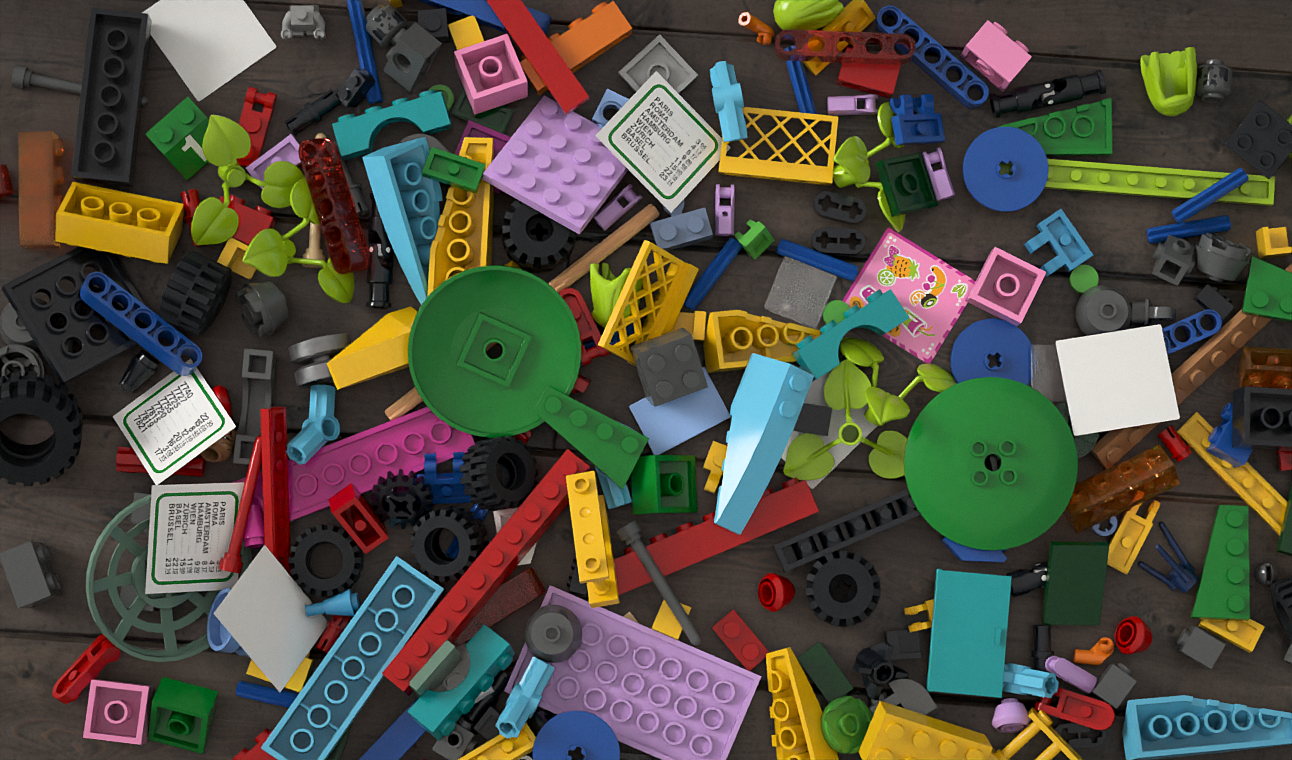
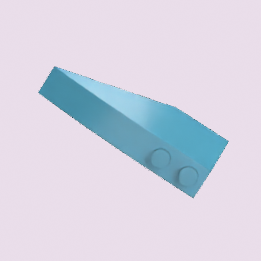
(407, 206)
(758, 434)
(1199, 727)

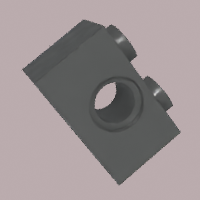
(411, 56)

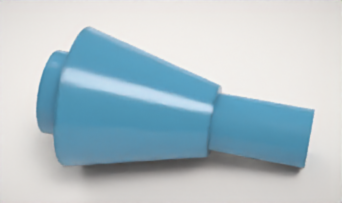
(340, 604)

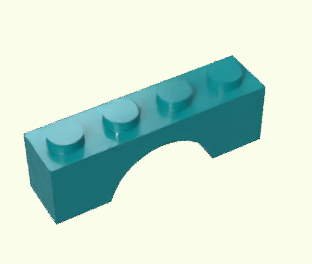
(357, 134)
(879, 315)
(440, 710)

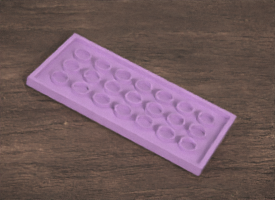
(646, 685)

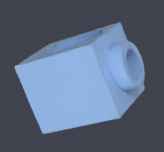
(609, 100)

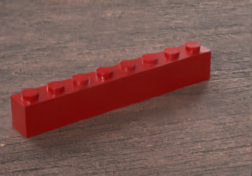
(708, 539)

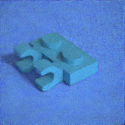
(1063, 240)

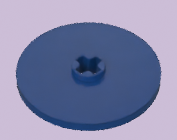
(982, 169)
(991, 338)
(575, 730)

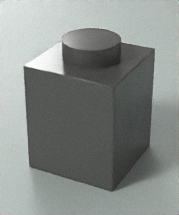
(1199, 647)
(1114, 684)

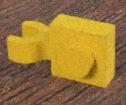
(714, 465)

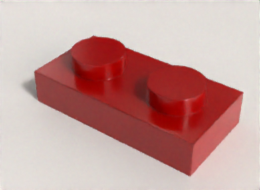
(740, 640)

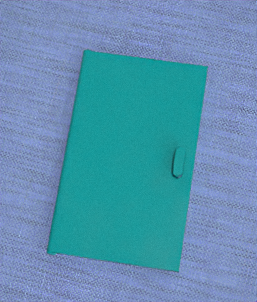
(968, 633)

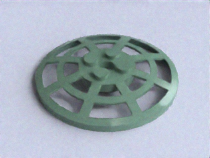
(137, 578)

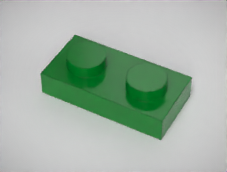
(453, 170)

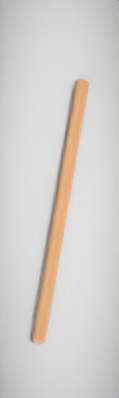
(560, 282)

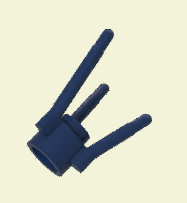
(1181, 575)

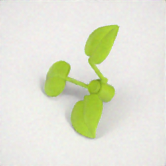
(222, 146)
(855, 168)
(272, 252)
(881, 404)
(808, 456)

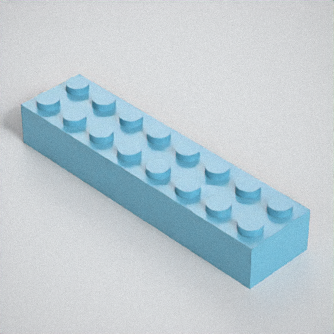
(354, 665)

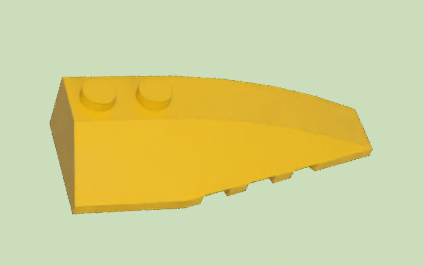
(466, 223)
(795, 711)

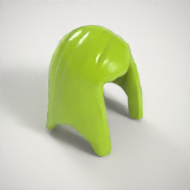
(806, 13)
(1170, 80)
(606, 291)

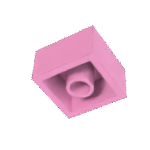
(996, 55)
(491, 74)
(1006, 286)
(118, 711)

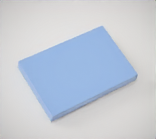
(681, 418)

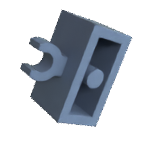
(681, 228)

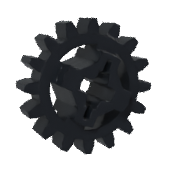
(402, 498)

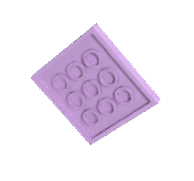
(557, 166)

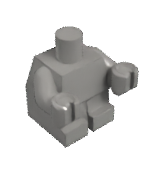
(303, 20)

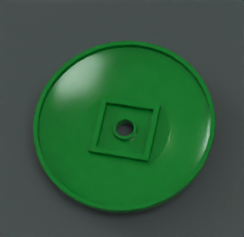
(451, 339)
(949, 473)

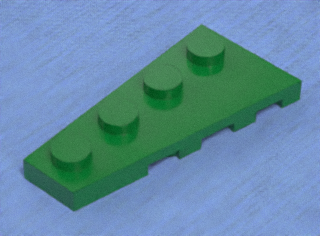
(1073, 131)
(1268, 291)
(598, 437)
(1225, 574)

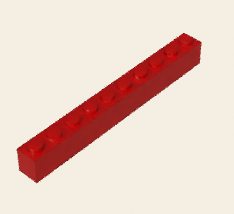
(487, 571)

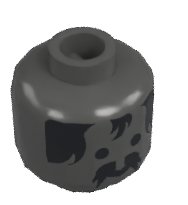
(384, 24)
(1214, 81)

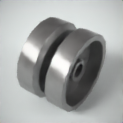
(317, 354)

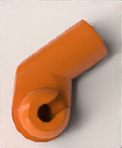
(757, 26)
(1097, 654)

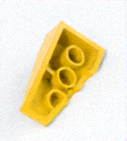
(736, 335)
(376, 351)

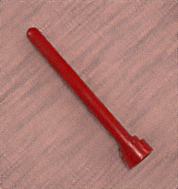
(232, 560)

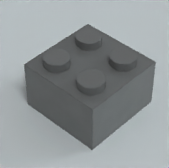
(669, 367)
(31, 574)

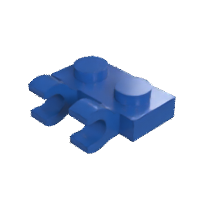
(916, 128)
(445, 486)

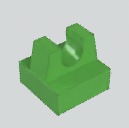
(755, 240)

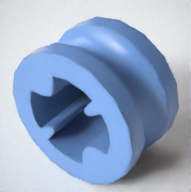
(1111, 521)

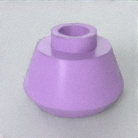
(1010, 716)

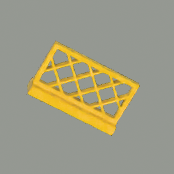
(782, 170)
(661, 313)

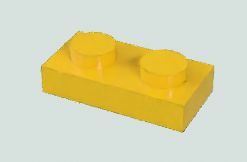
(1240, 633)

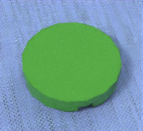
(845, 724)

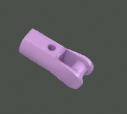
(848, 105)
(939, 179)
(613, 210)
(724, 214)
(1071, 673)

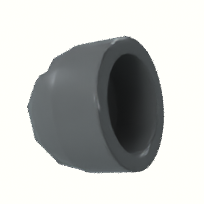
(1260, 573)

